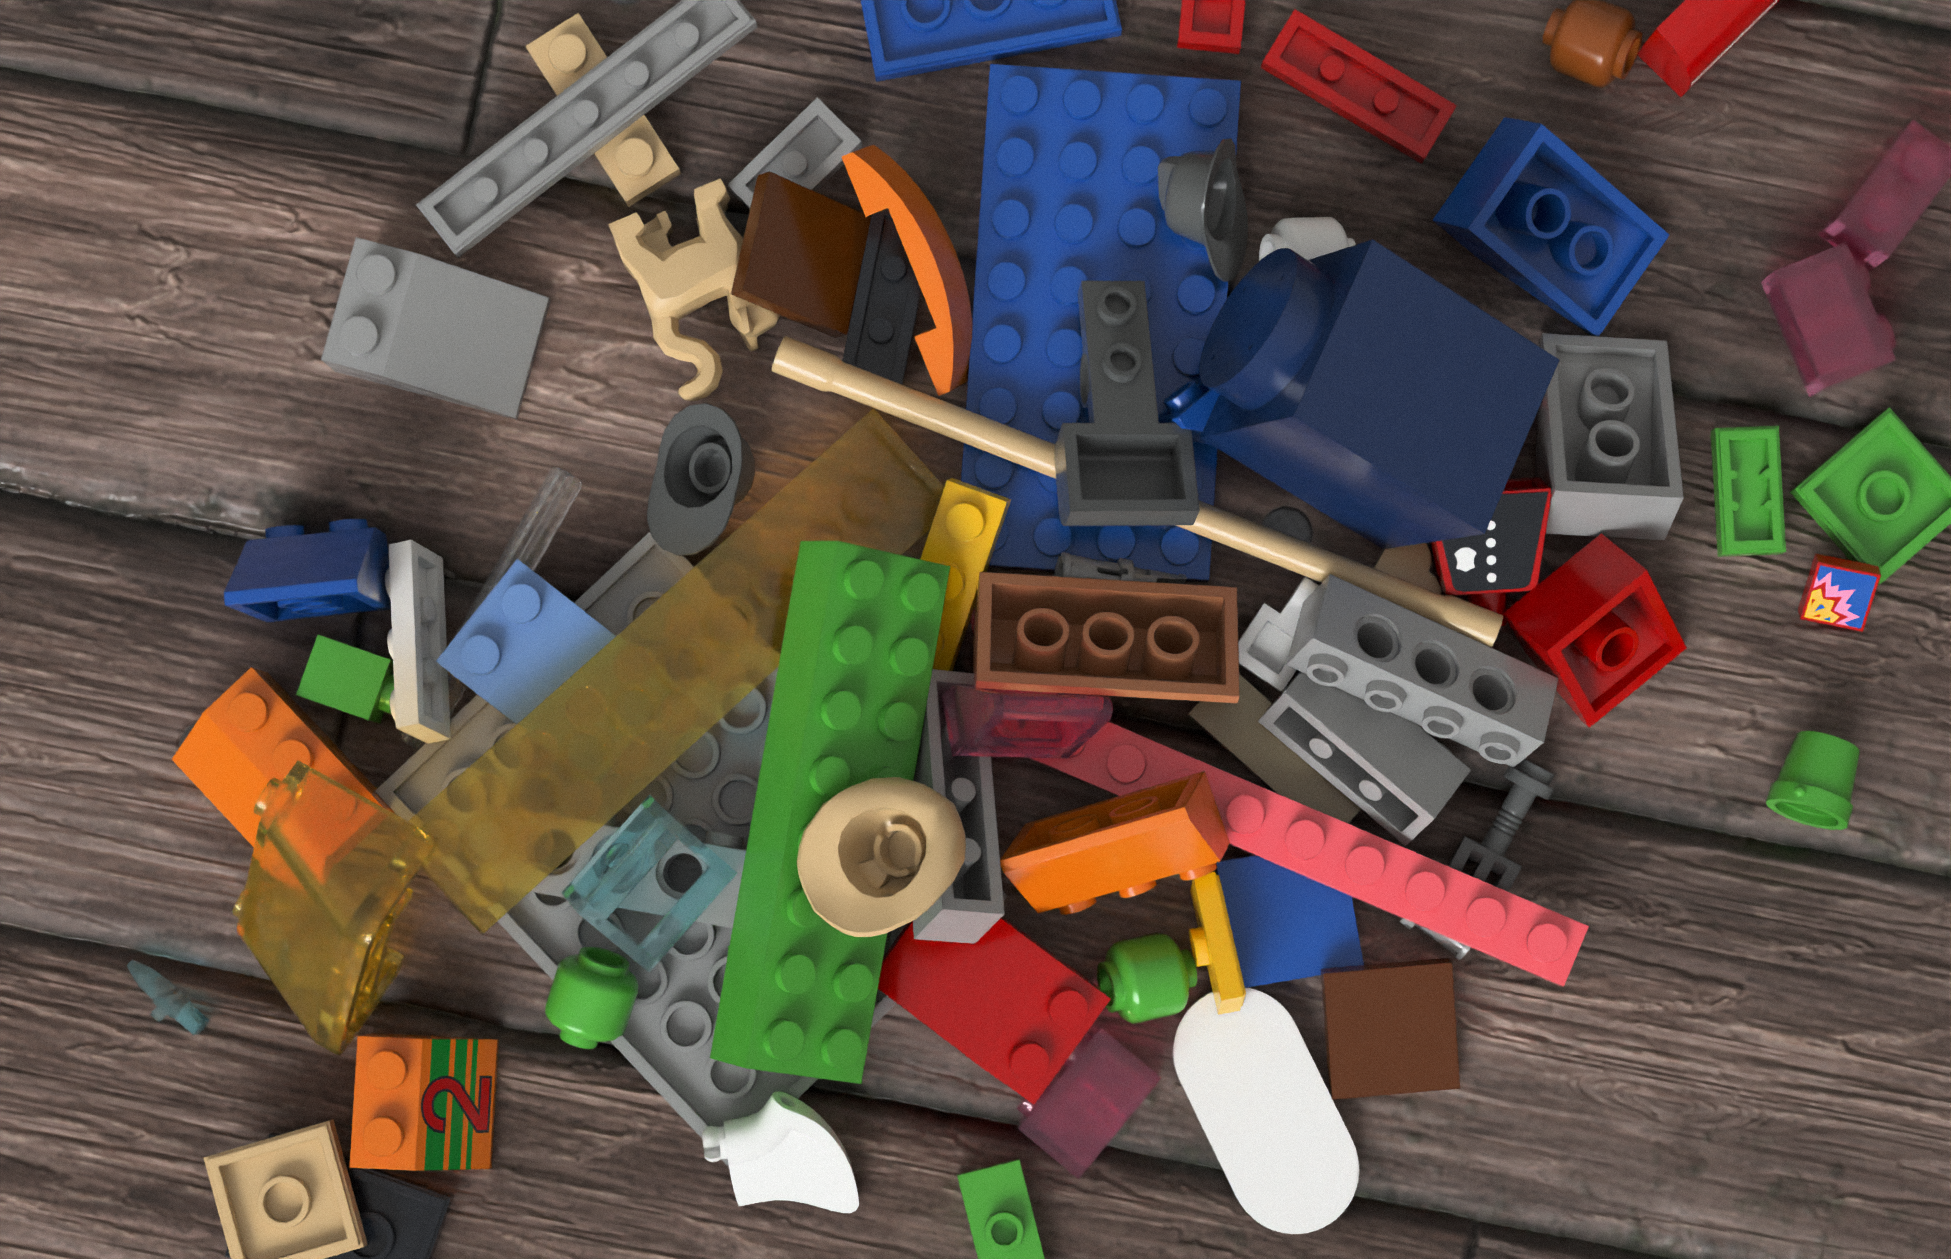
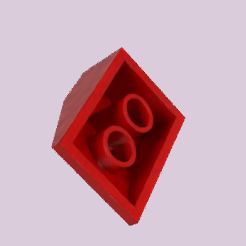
(996, 1001)

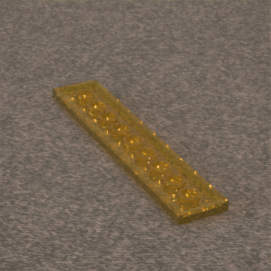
(663, 678)

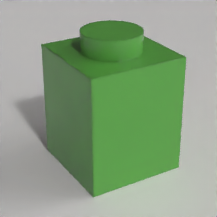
(348, 679)

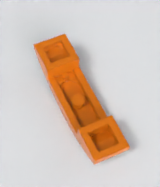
(883, 185)

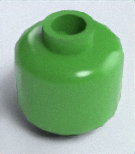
(1147, 977)
(591, 997)

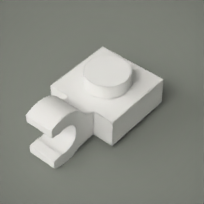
(1269, 637)

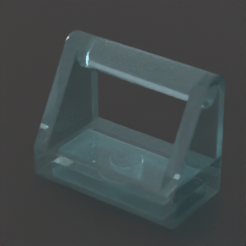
(626, 861)

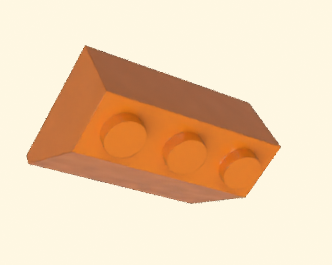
(258, 736)
(1118, 846)

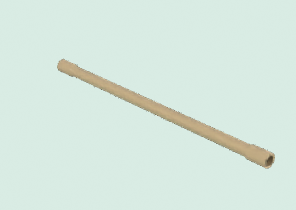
(830, 373)

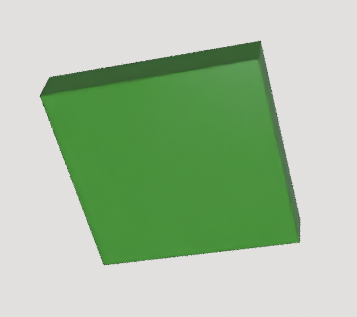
(1879, 495)

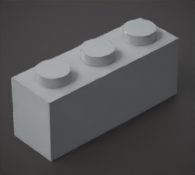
(1367, 754)

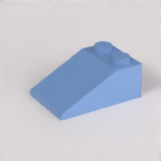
(522, 643)

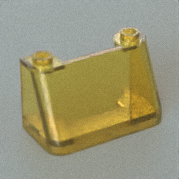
(326, 897)

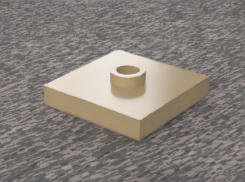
(287, 1197)

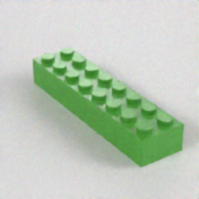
(840, 714)

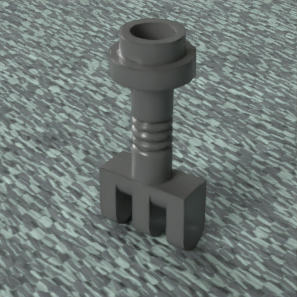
(1489, 856)

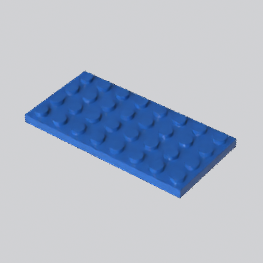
(1070, 203)

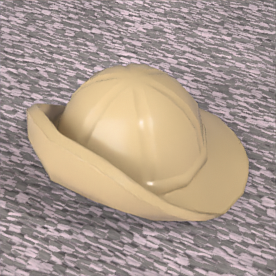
(880, 855)

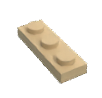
(635, 157)

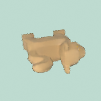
(688, 277)

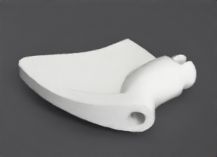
(784, 1155)

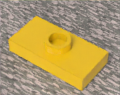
(1214, 943)

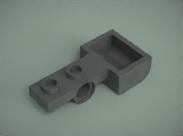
(1123, 461)

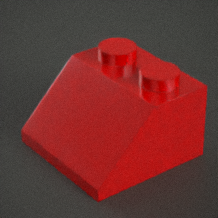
(1596, 628)

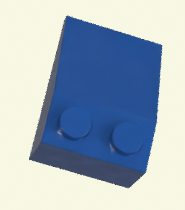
(1551, 224)
(311, 573)

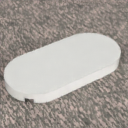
(1266, 1113)

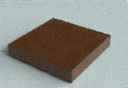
(801, 255)
(1390, 1028)

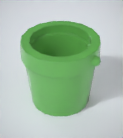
(1816, 781)

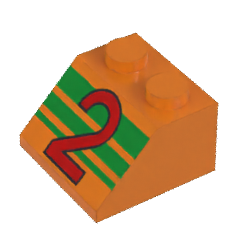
(423, 1102)

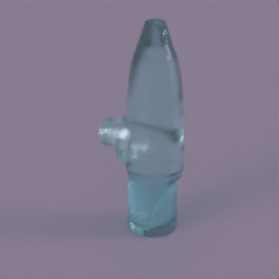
(167, 998)

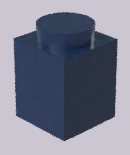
(1372, 392)

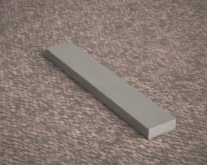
(583, 119)

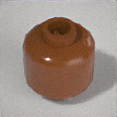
(1592, 41)

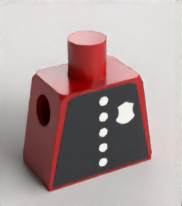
(1503, 557)

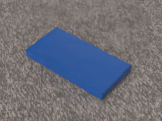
(947, 34)

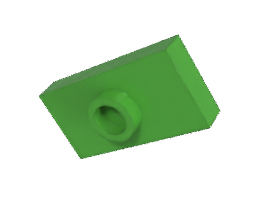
(1748, 491)
(1000, 1212)

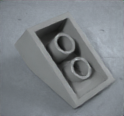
(434, 329)
(1609, 438)

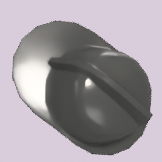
(1207, 204)
(698, 479)

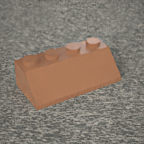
(1106, 637)

